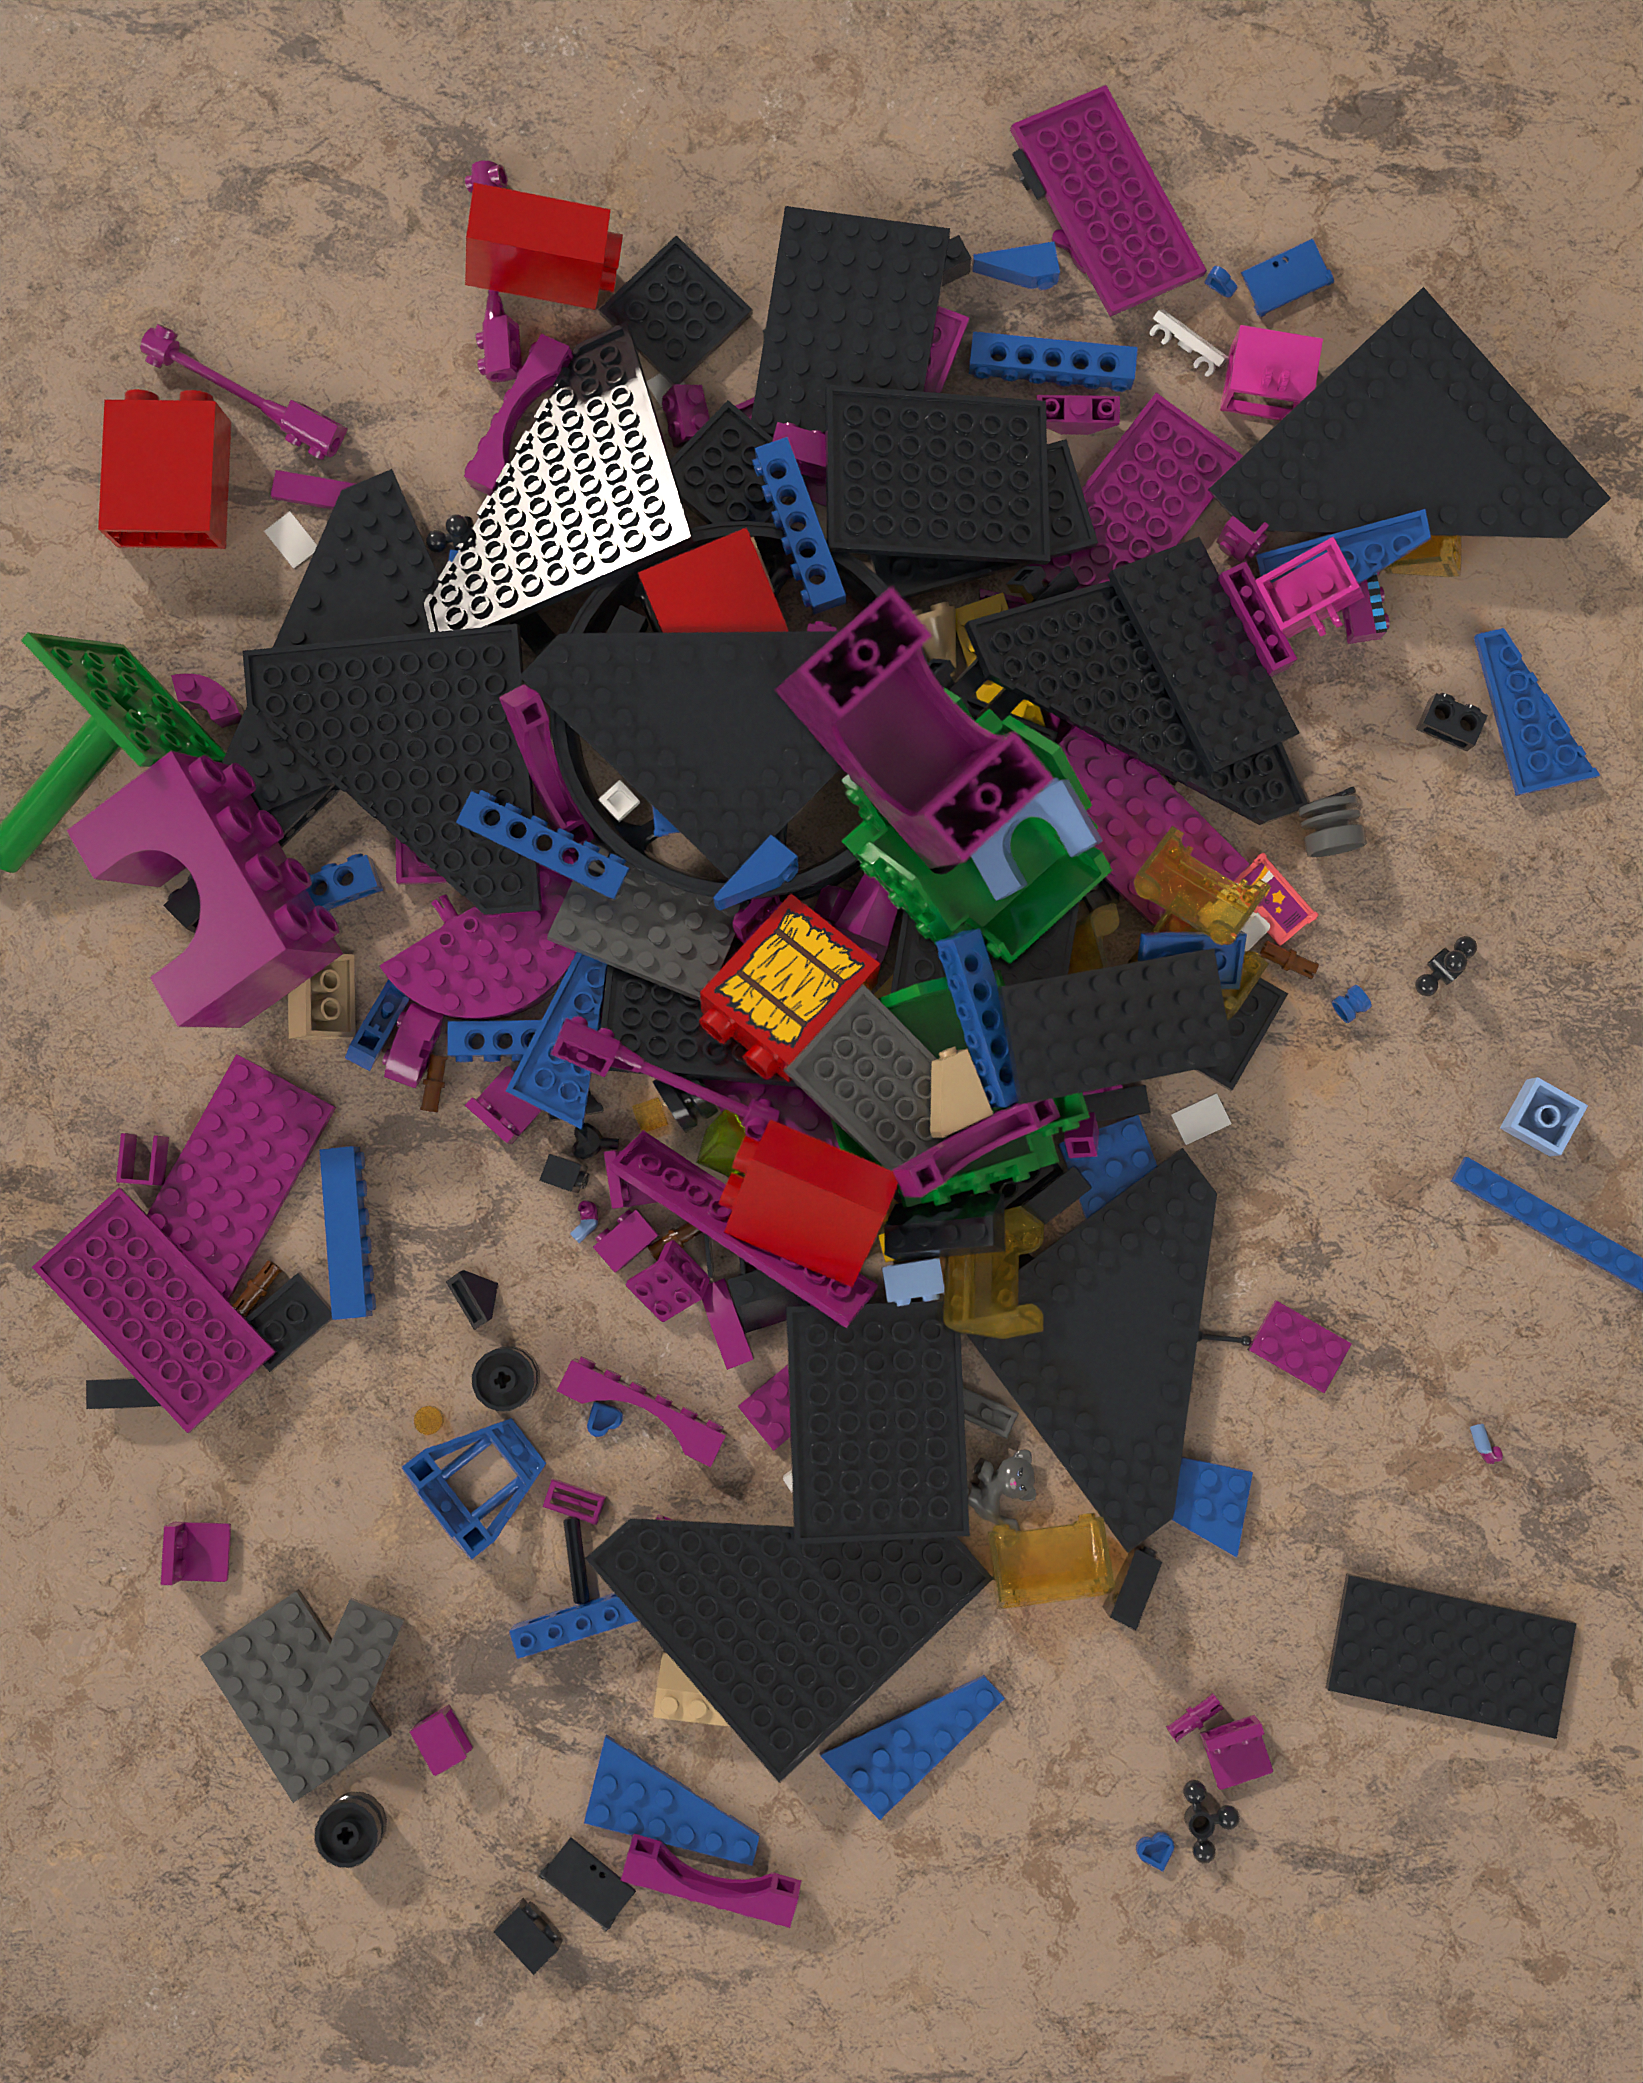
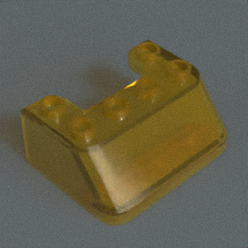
(984, 1286)

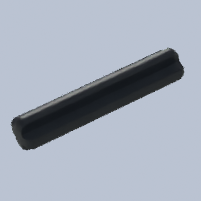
(576, 1560)

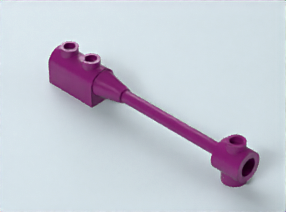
(499, 332)
(296, 420)
(600, 1051)

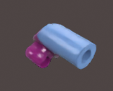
(588, 1218)
(1483, 1445)

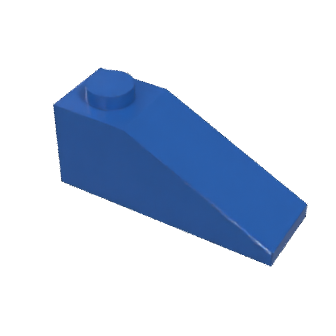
(1024, 266)
(759, 874)
(377, 1027)

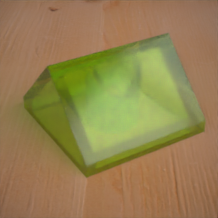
(722, 1143)

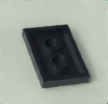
(290, 1318)

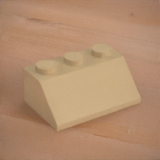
(325, 1003)
(680, 1699)

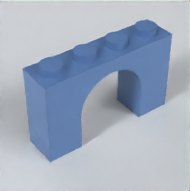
(1062, 810)

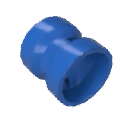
(1353, 1002)

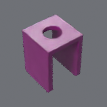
(127, 1160)
(441, 1740)

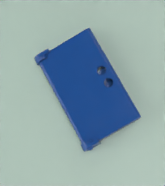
(1280, 282)

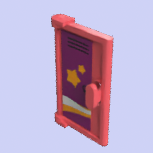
(1283, 905)

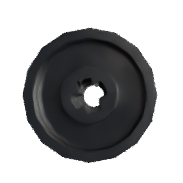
(681, 1102)
(489, 1382)
(350, 1829)

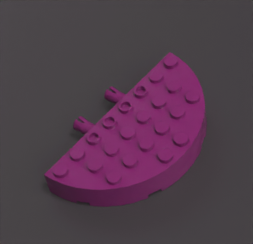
(487, 963)

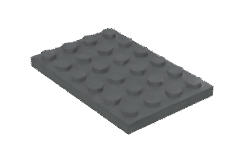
(647, 929)
(871, 1080)
(267, 1678)

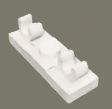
(1188, 341)

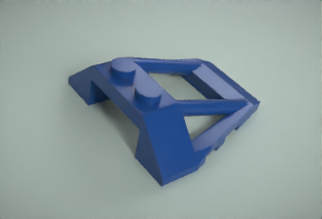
(447, 1508)

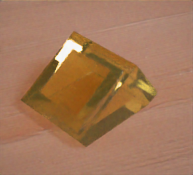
(650, 1115)

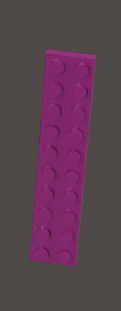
(695, 1198)

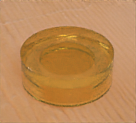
(428, 1420)

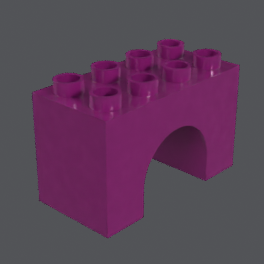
(906, 740)
(256, 918)

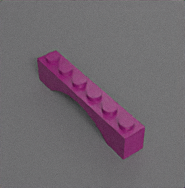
(532, 380)
(531, 730)
(946, 1158)
(695, 1436)
(764, 1898)

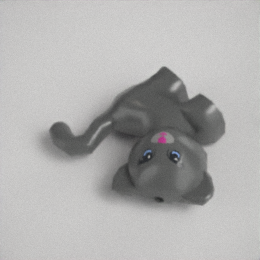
(1013, 1479)

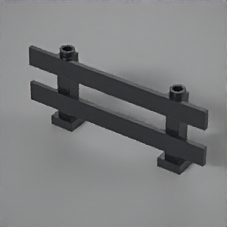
(1029, 584)

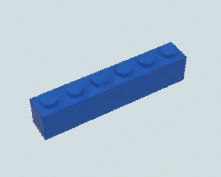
(346, 1232)

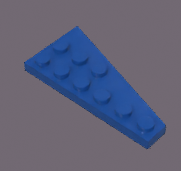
(1364, 548)
(1530, 727)
(547, 1079)
(1213, 1502)
(903, 1750)
(648, 1802)

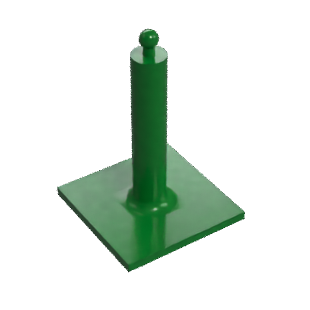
(126, 712)

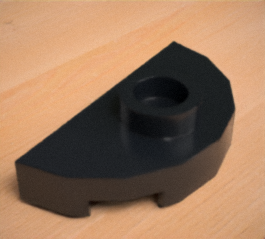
(1028, 178)

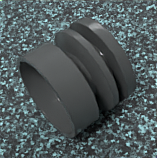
(1331, 822)

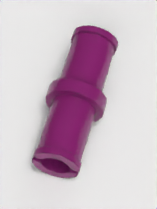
(1194, 1717)

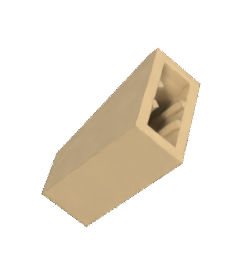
(955, 1093)

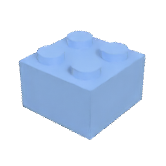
(1543, 1116)
(913, 1280)

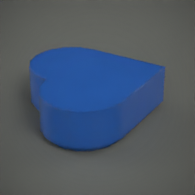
(1221, 282)
(603, 1418)
(1155, 1850)

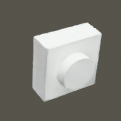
(619, 800)

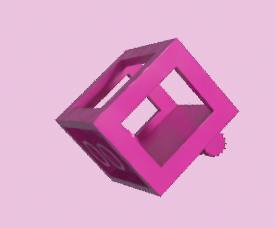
(1271, 367)
(1310, 591)

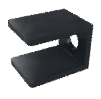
(709, 1258)

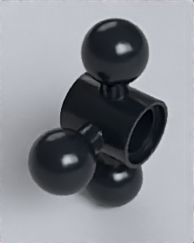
(456, 527)
(1446, 966)
(1226, 1817)

